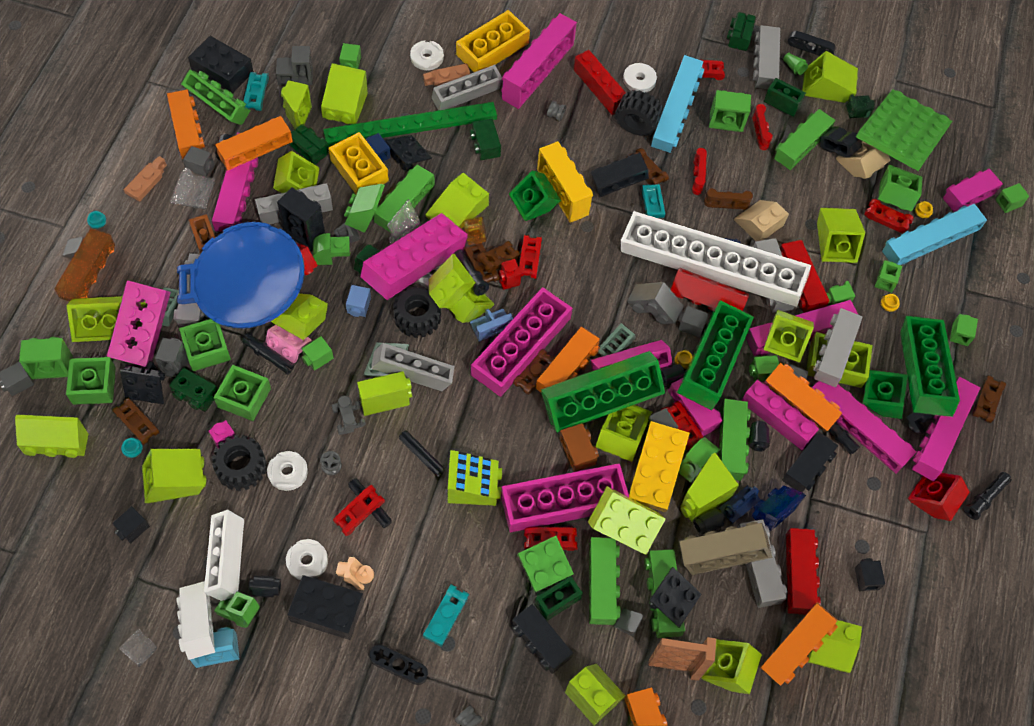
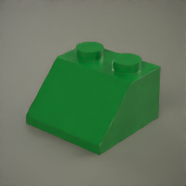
(534, 196)
(885, 393)

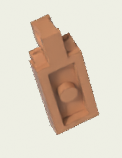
(445, 75)
(146, 179)

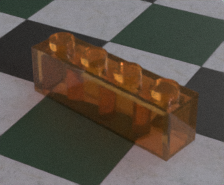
(85, 266)

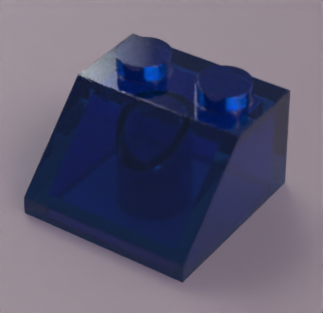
(778, 506)

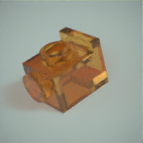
(476, 230)

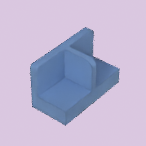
(490, 324)

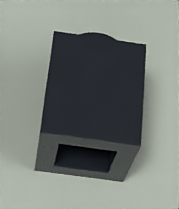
(130, 525)
(869, 575)

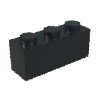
(619, 174)
(811, 463)
(541, 639)

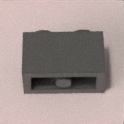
(171, 357)

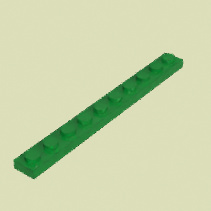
(413, 123)

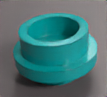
(96, 219)
(131, 447)

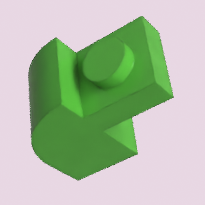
(327, 247)
(697, 458)
(238, 609)

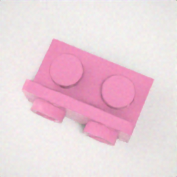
(285, 343)

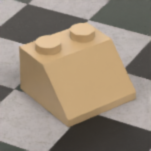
(864, 161)
(762, 219)

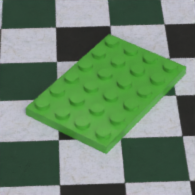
(904, 129)

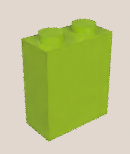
(384, 393)

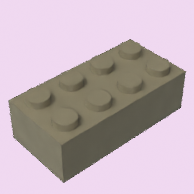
(725, 548)

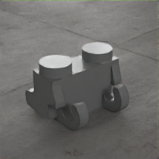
(344, 404)

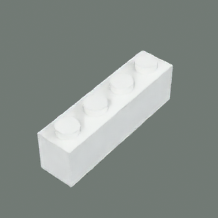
(224, 555)
(195, 621)

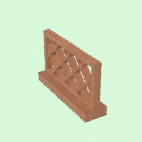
(685, 656)

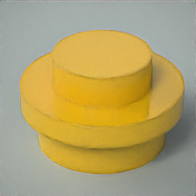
(924, 209)
(890, 302)
(684, 358)

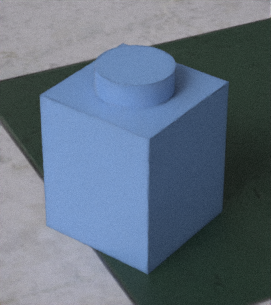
(358, 301)

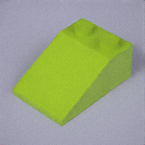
(460, 201)
(302, 316)
(623, 431)

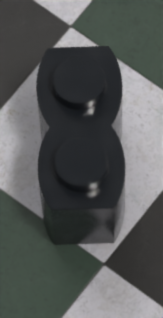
(840, 141)

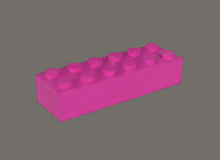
(538, 60)
(413, 256)
(521, 341)
(559, 497)

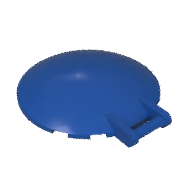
(244, 275)

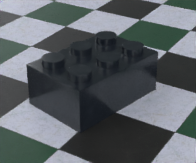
(221, 63)
(301, 217)
(326, 607)

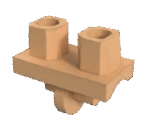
(355, 573)

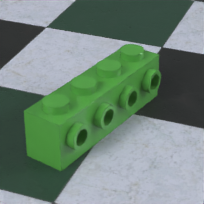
(214, 96)

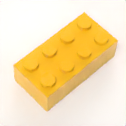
(493, 42)
(566, 181)
(658, 466)

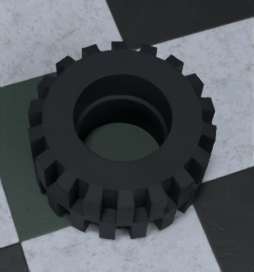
(638, 112)
(412, 324)
(235, 448)

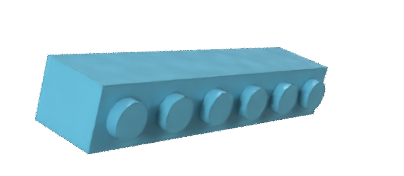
(677, 103)
(934, 235)

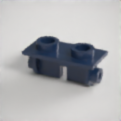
(740, 503)

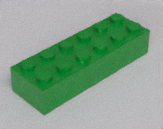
(715, 355)
(929, 366)
(603, 391)

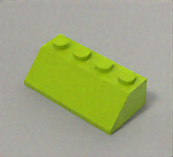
(94, 318)

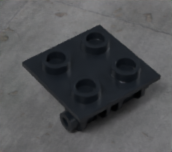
(407, 151)
(143, 385)
(675, 597)

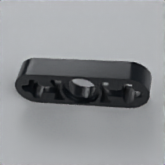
(799, 44)
(382, 664)

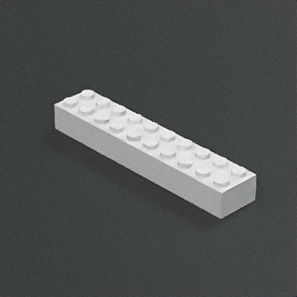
(715, 258)

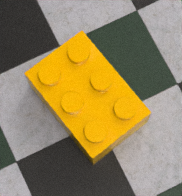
(358, 162)

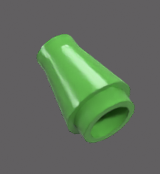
(795, 63)

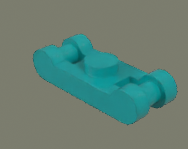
(256, 90)

